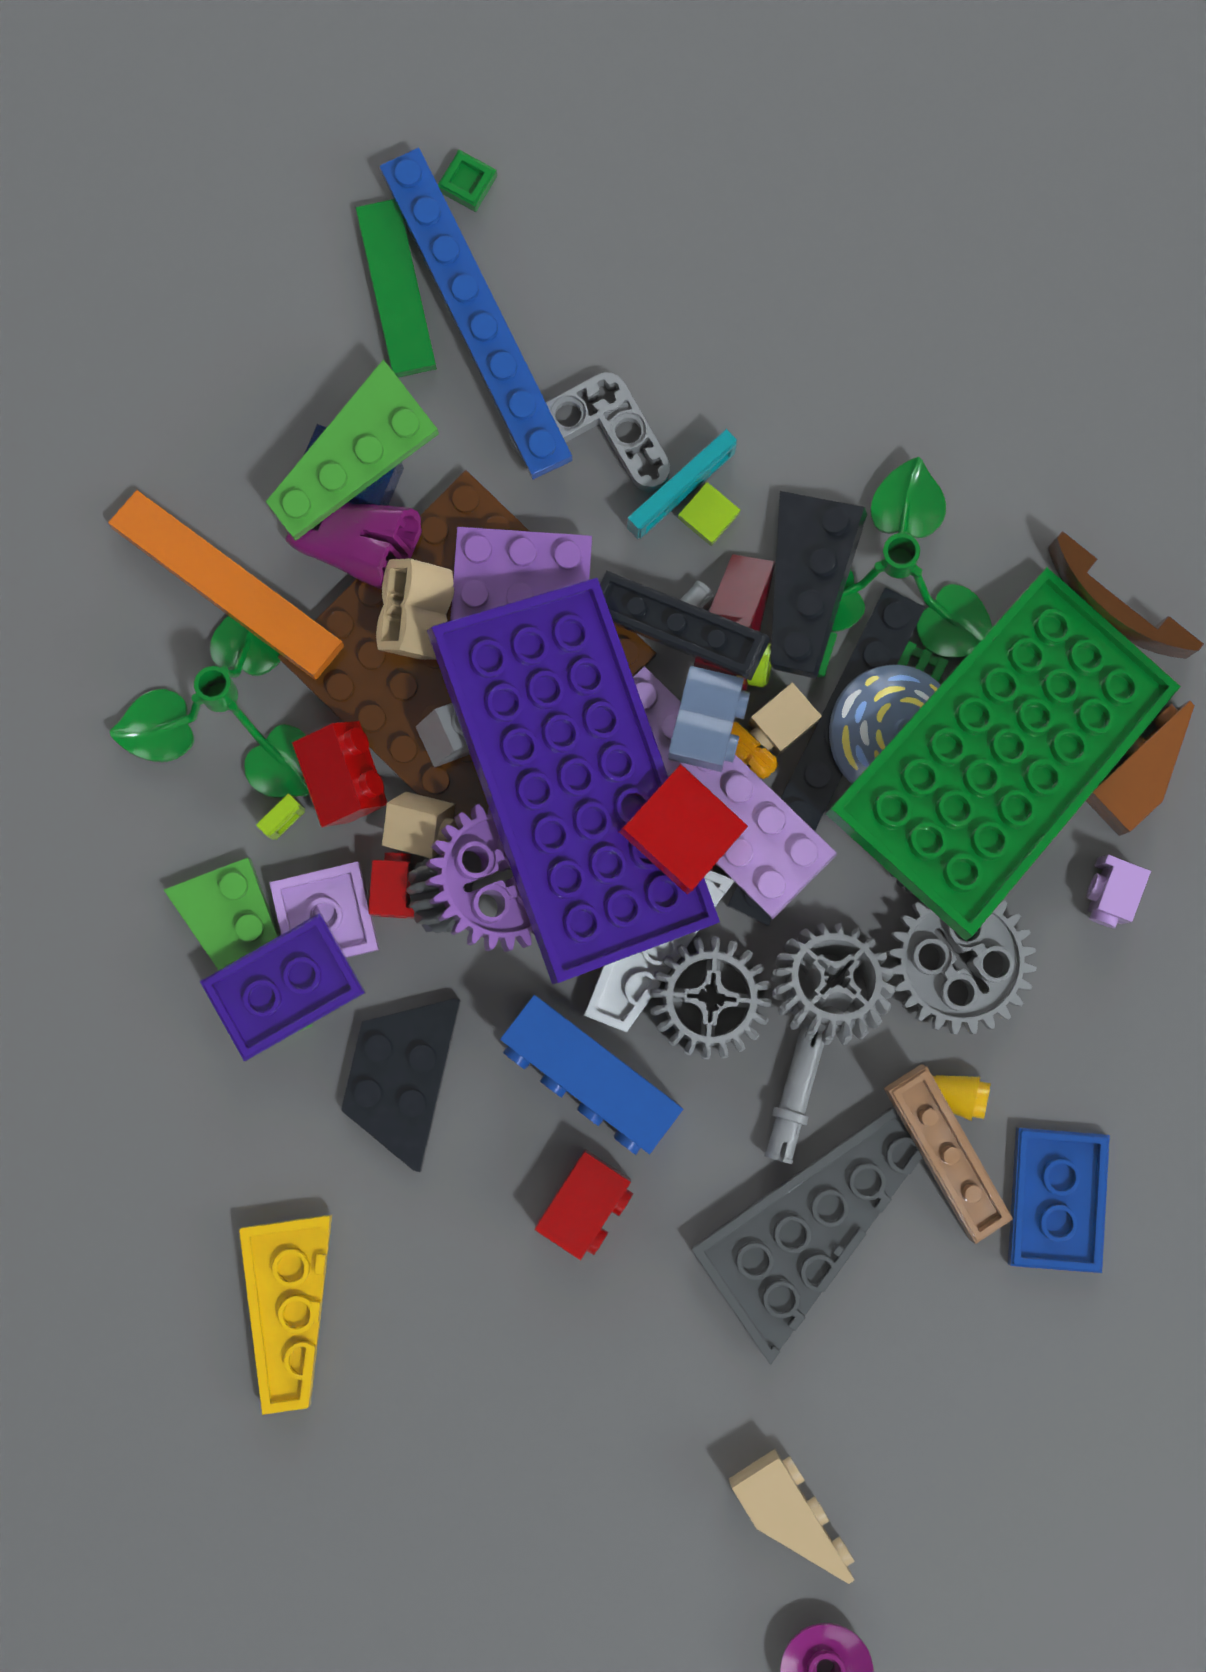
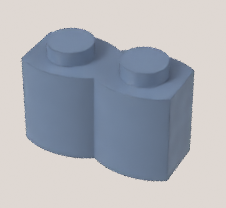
(707, 718)

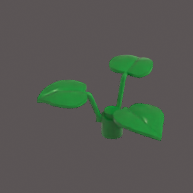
(915, 507)
(159, 720)

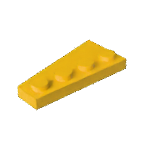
(285, 1298)

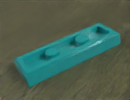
(682, 484)

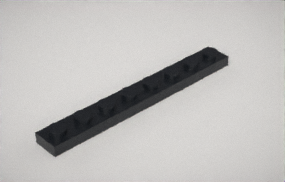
(817, 771)

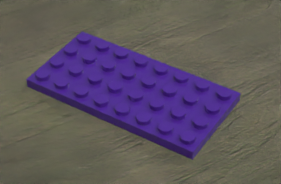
(564, 771)

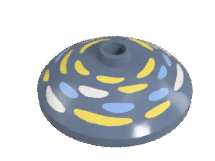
(873, 712)

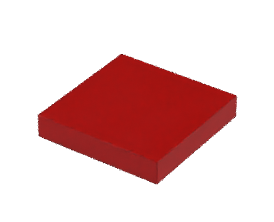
(683, 829)

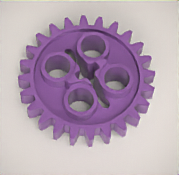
(483, 839)

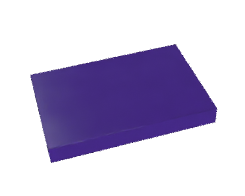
(282, 987)

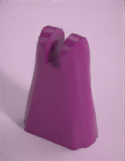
(362, 539)

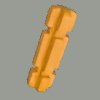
(750, 752)

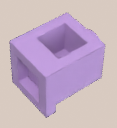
(1116, 891)

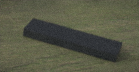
(683, 626)

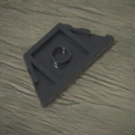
(400, 1077)

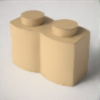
(414, 600)

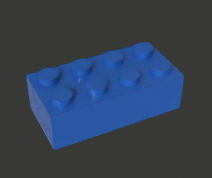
(591, 1074)

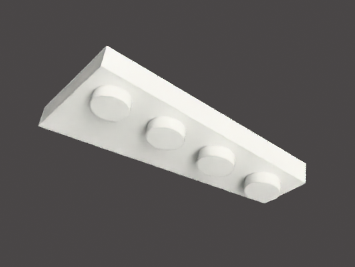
(626, 984)

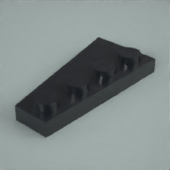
(812, 568)

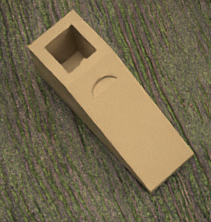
(781, 1511)

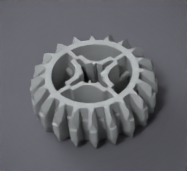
(846, 996)
(749, 1001)

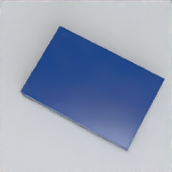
(1058, 1200)

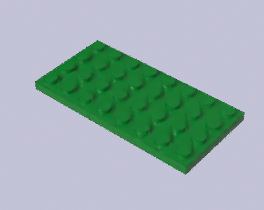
(1003, 753)

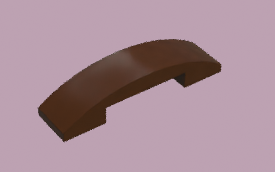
(1165, 638)

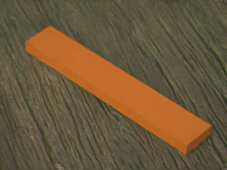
(226, 585)

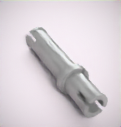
(795, 1097)

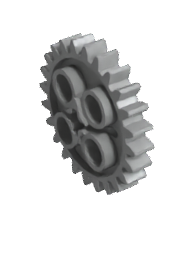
(930, 987)

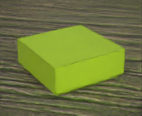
(709, 514)
(281, 817)

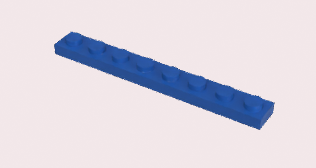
(476, 313)

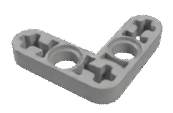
(609, 418)

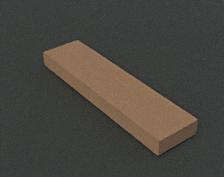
(948, 1153)

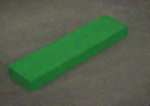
(396, 288)

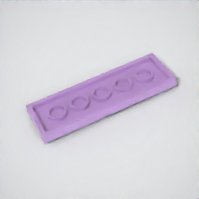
(778, 848)

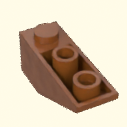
(1144, 773)

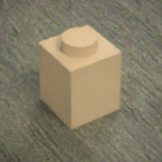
(783, 720)
(416, 823)

